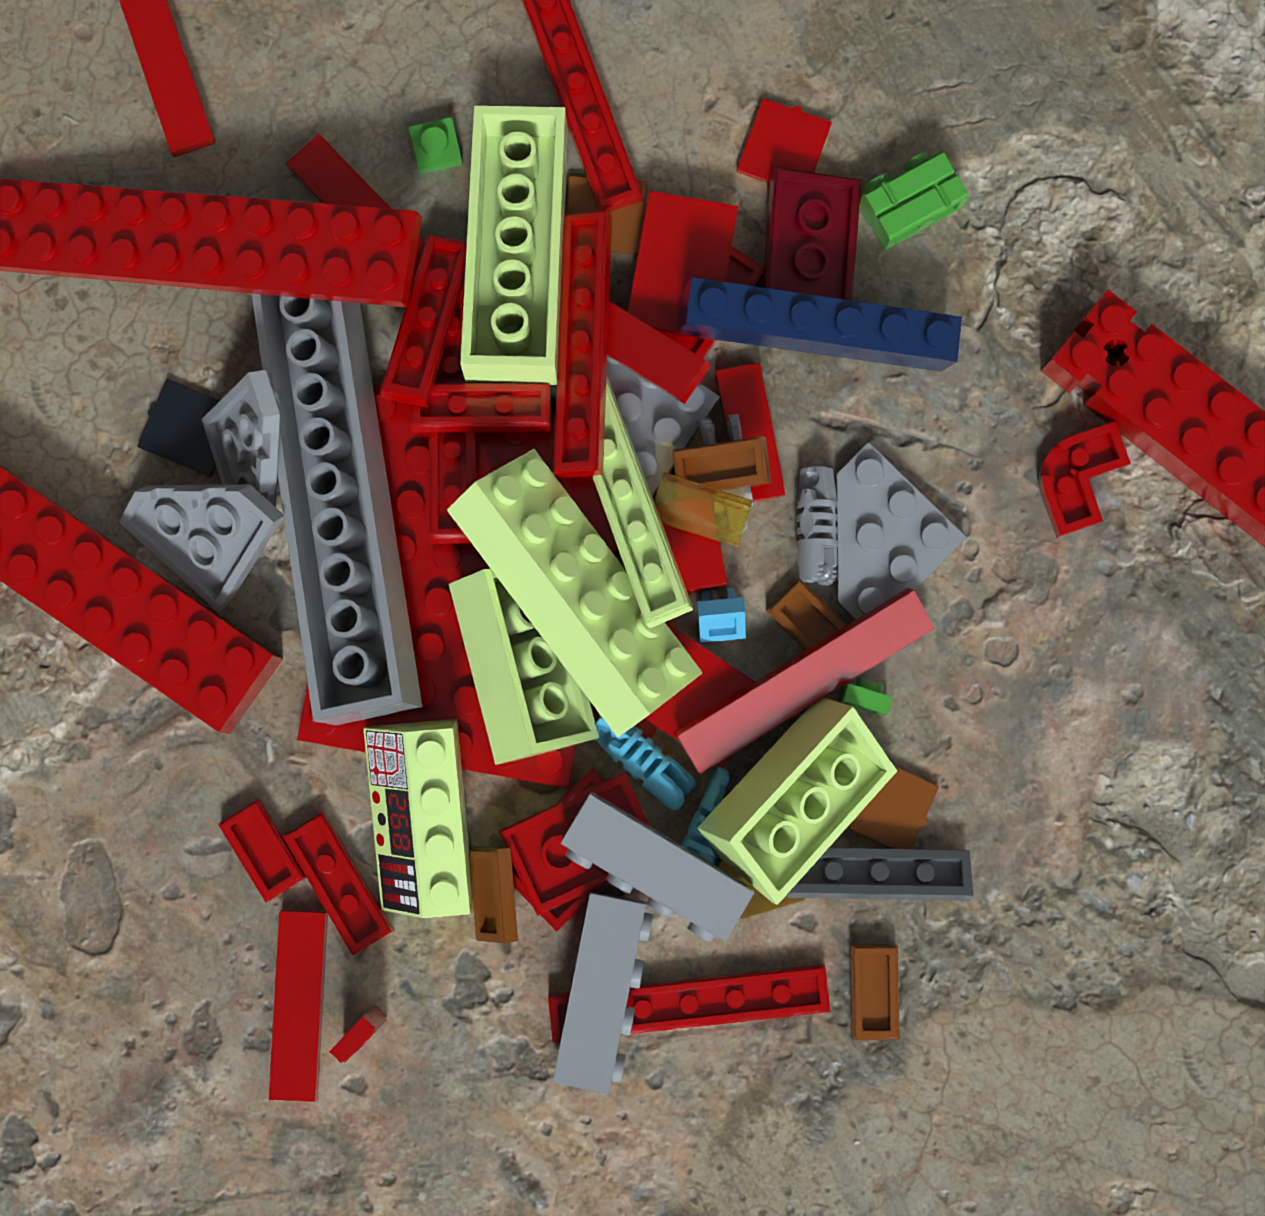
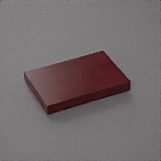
(811, 233)

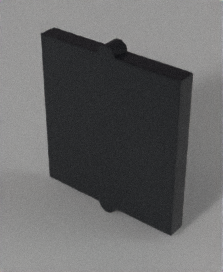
(178, 430)

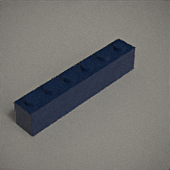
(818, 325)

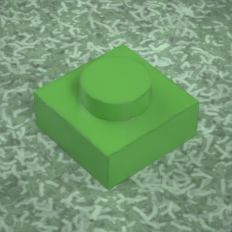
(435, 145)
(866, 697)

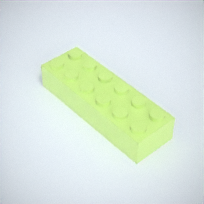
(514, 245)
(572, 590)

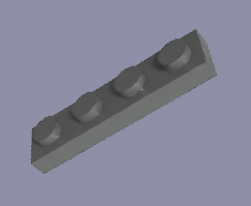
(888, 875)

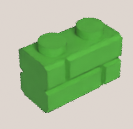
(913, 198)

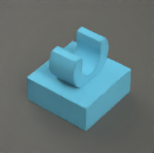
(721, 617)

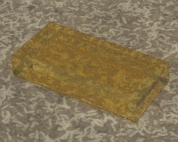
(702, 509)

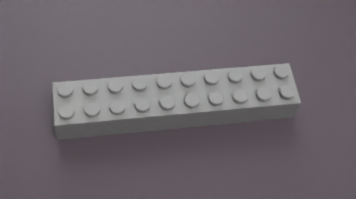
(337, 510)

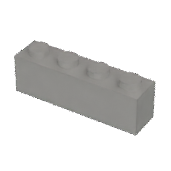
(658, 867)
(600, 992)

